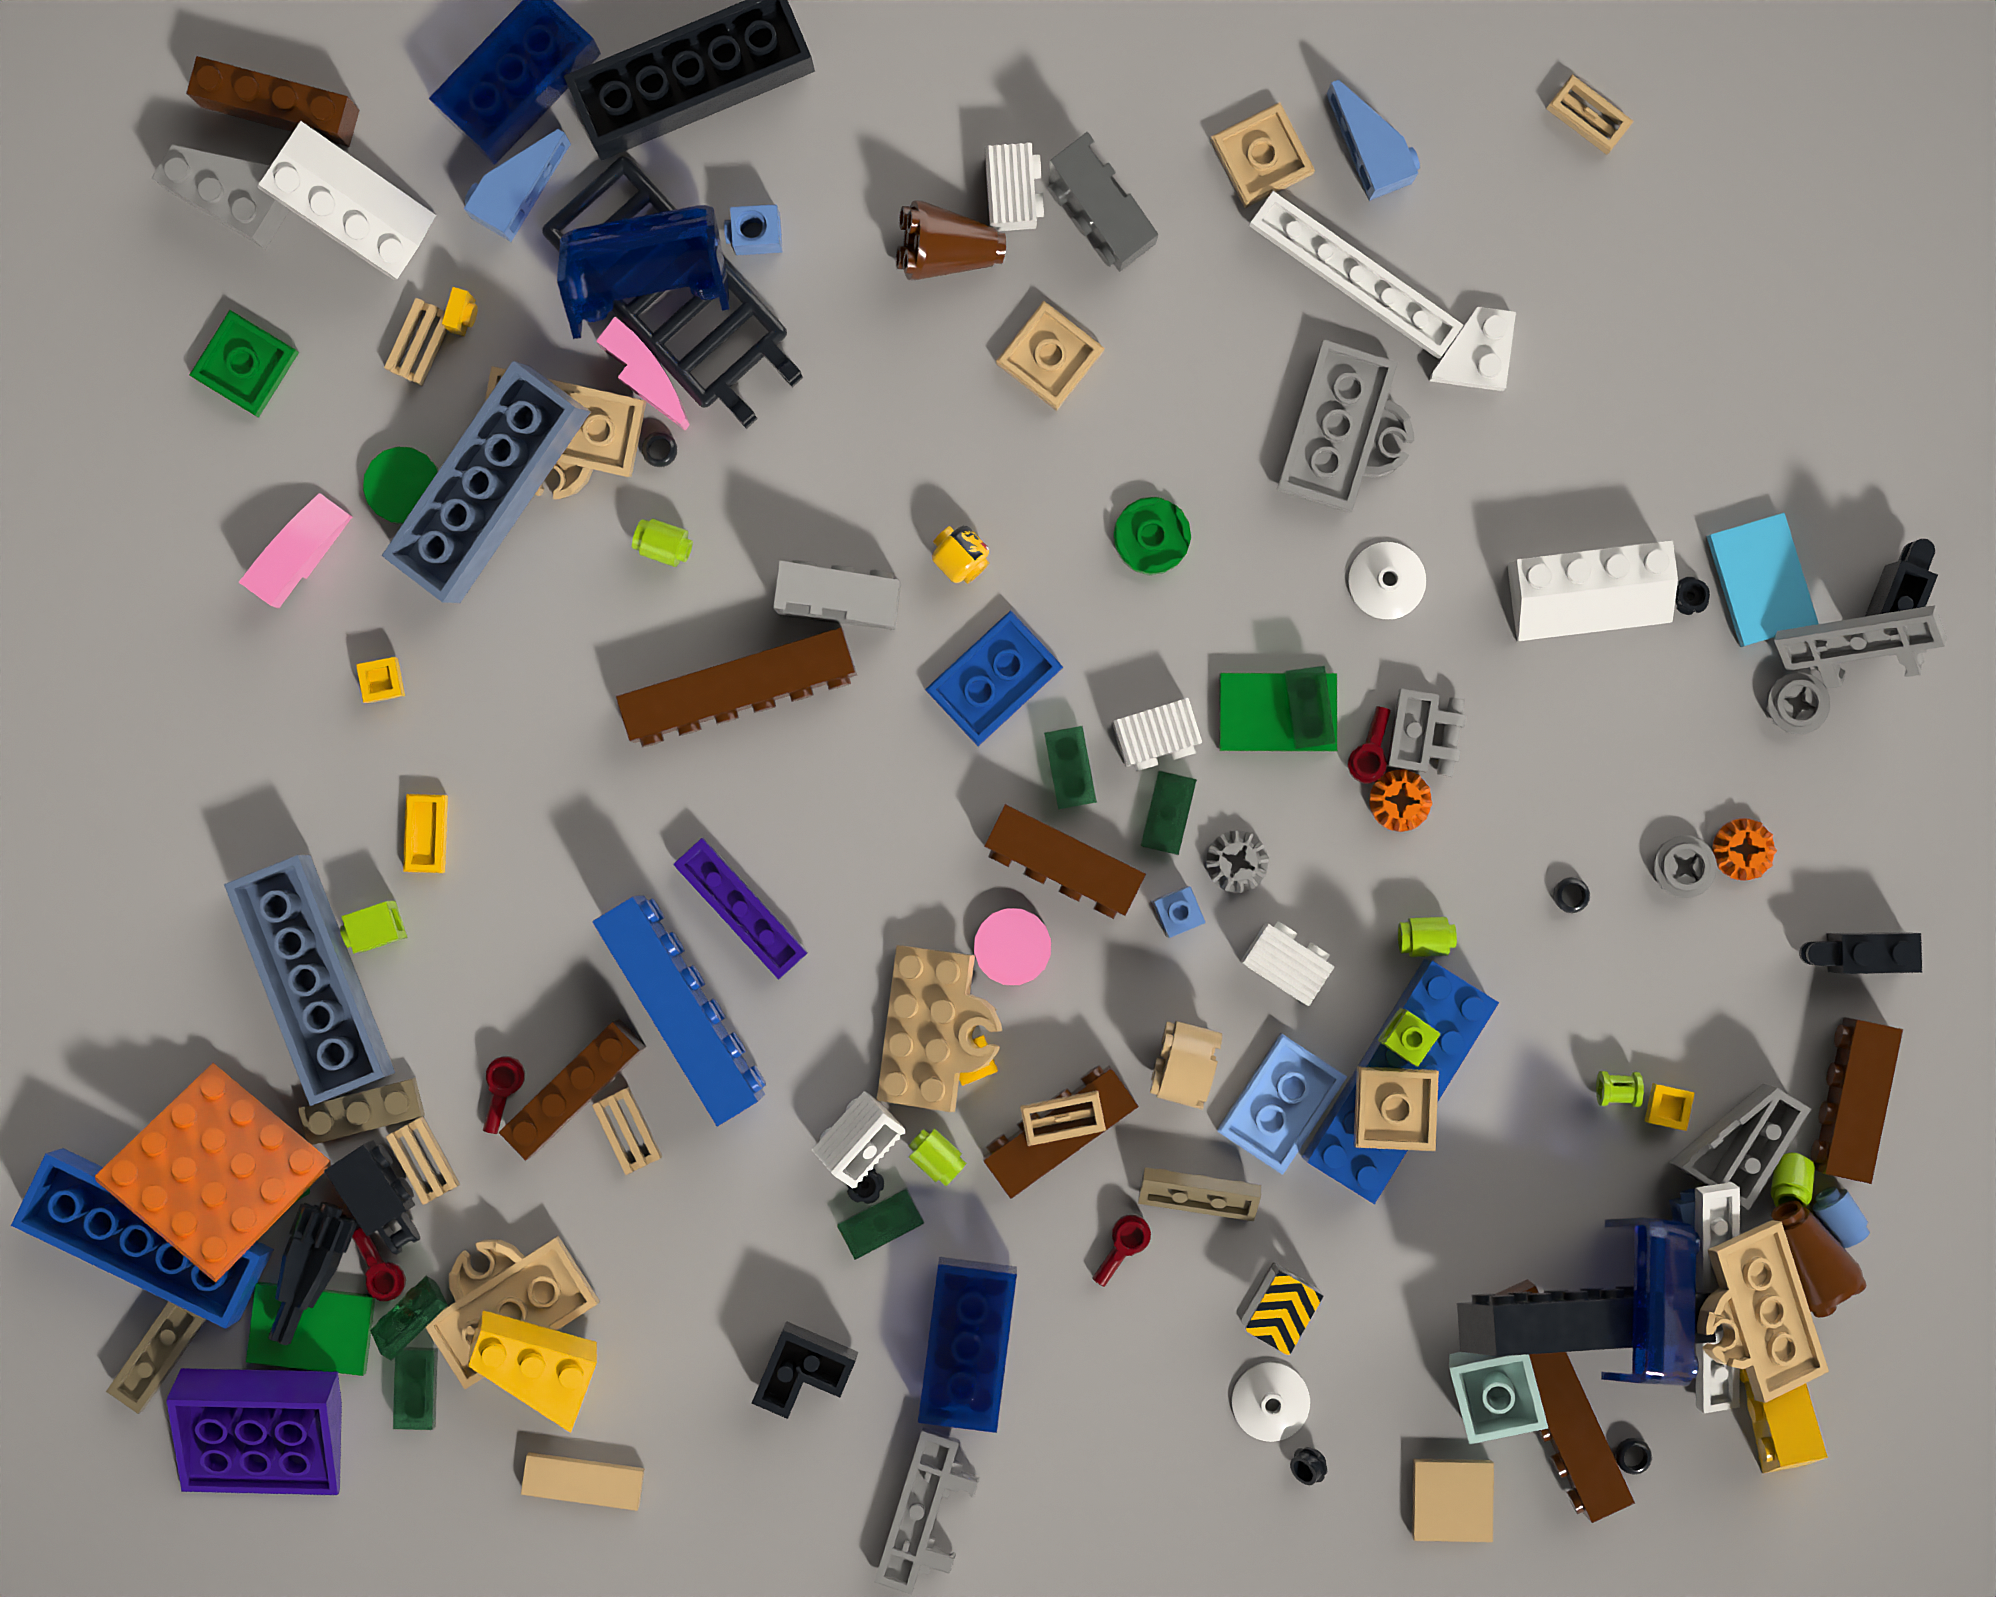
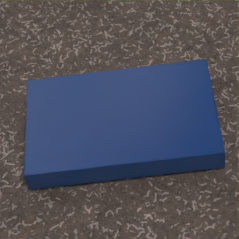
(994, 678)

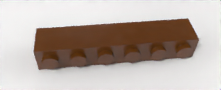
(737, 686)
(1576, 1435)

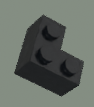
(798, 1359)

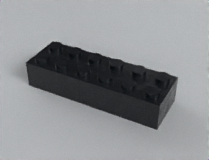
(689, 74)
(1553, 1321)

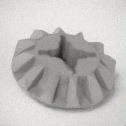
(1813, 695)
(1702, 866)
(1219, 867)

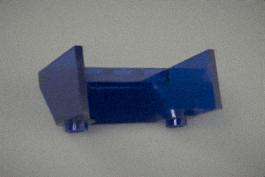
(640, 259)
(1662, 1302)

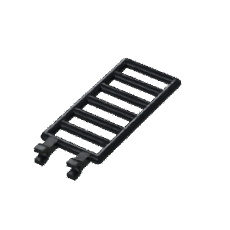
(655, 340)

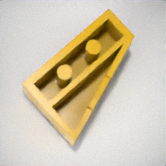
(534, 1364)
(1785, 1429)

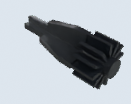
(309, 1262)

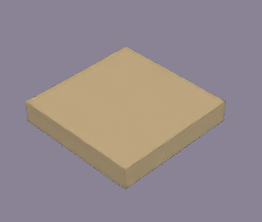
(1262, 155)
(1050, 355)
(1396, 1108)
(1452, 1500)

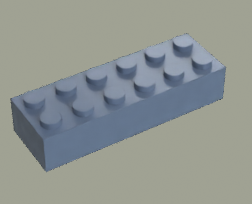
(485, 483)
(309, 978)

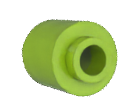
(662, 542)
(1426, 936)
(936, 1156)
(1793, 1179)

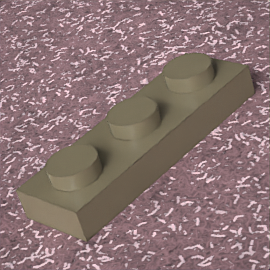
(361, 1111)
(1199, 1194)
(155, 1356)

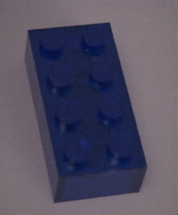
(514, 76)
(967, 1344)

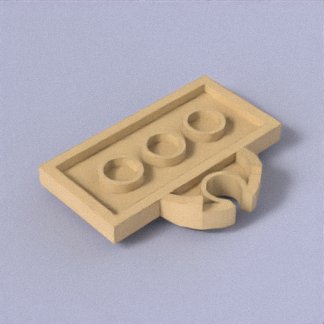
(604, 440)
(932, 1029)
(532, 1288)
(1762, 1313)

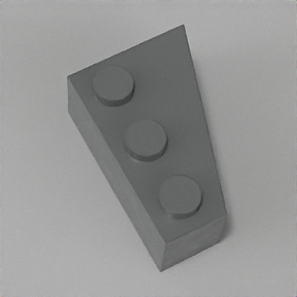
(1100, 204)

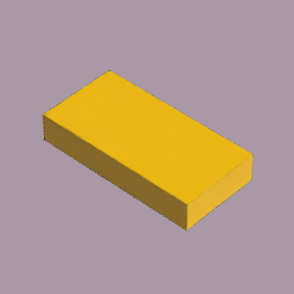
(425, 833)

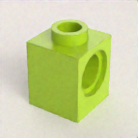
(372, 927)
(1409, 1036)

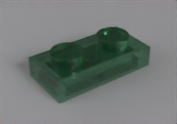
(1309, 707)
(1070, 767)
(1168, 812)
(880, 1223)
(408, 1318)
(415, 1389)

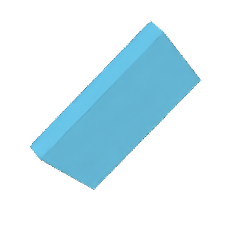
(1762, 579)

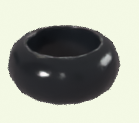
(659, 436)
(1584, 890)
(1643, 1465)

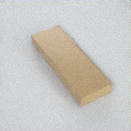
(582, 1481)

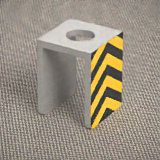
(1281, 1309)

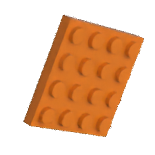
(213, 1171)

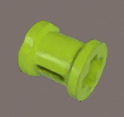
(1619, 1089)

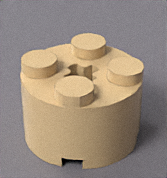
(1187, 1064)

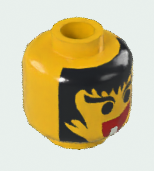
(960, 554)

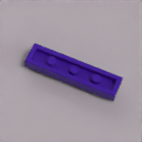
(740, 908)

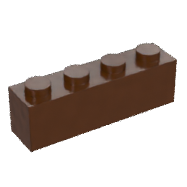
(271, 100)
(1064, 860)
(572, 1089)
(1856, 1099)
(1020, 1165)

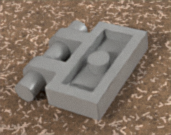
(1414, 732)

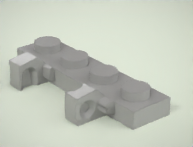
(1893, 633)
(909, 1543)

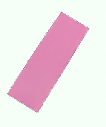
(642, 371)
(295, 551)

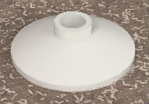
(1368, 587)
(1267, 1382)

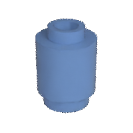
(1841, 1216)

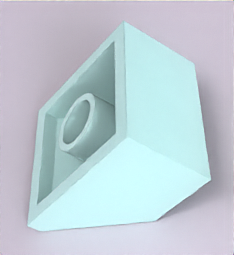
(1496, 1395)

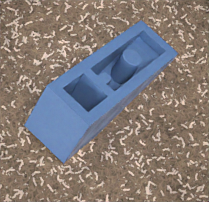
(1374, 145)
(512, 188)

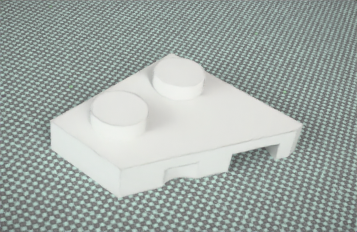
(1479, 352)

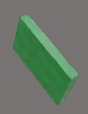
(1257, 713)
(328, 1336)

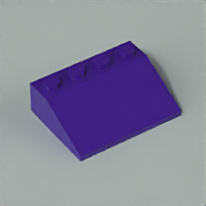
(257, 1431)

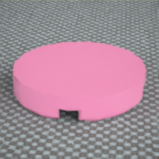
(1012, 946)

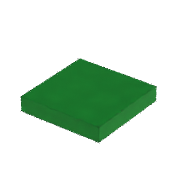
(244, 363)

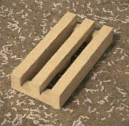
(1580, 125)
(405, 336)
(612, 1101)
(1029, 1124)
(409, 1167)

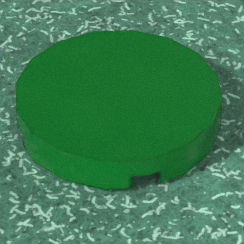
(397, 482)
(1152, 535)

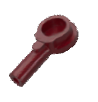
(1368, 761)
(503, 1077)
(1130, 1236)
(383, 1279)

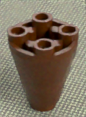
(945, 242)
(1823, 1265)

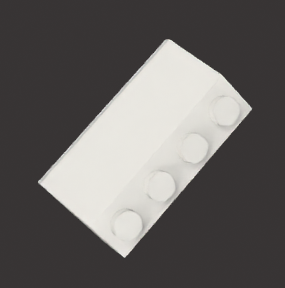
(347, 201)
(1593, 590)

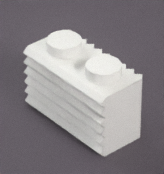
(1011, 186)
(1157, 733)
(1287, 963)
(858, 1139)

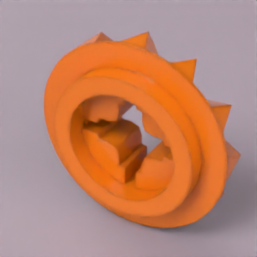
(1389, 786)
(1732, 835)

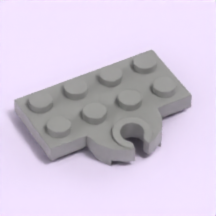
(1344, 428)

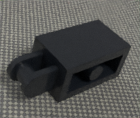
(1905, 582)
(1866, 952)
(375, 1194)

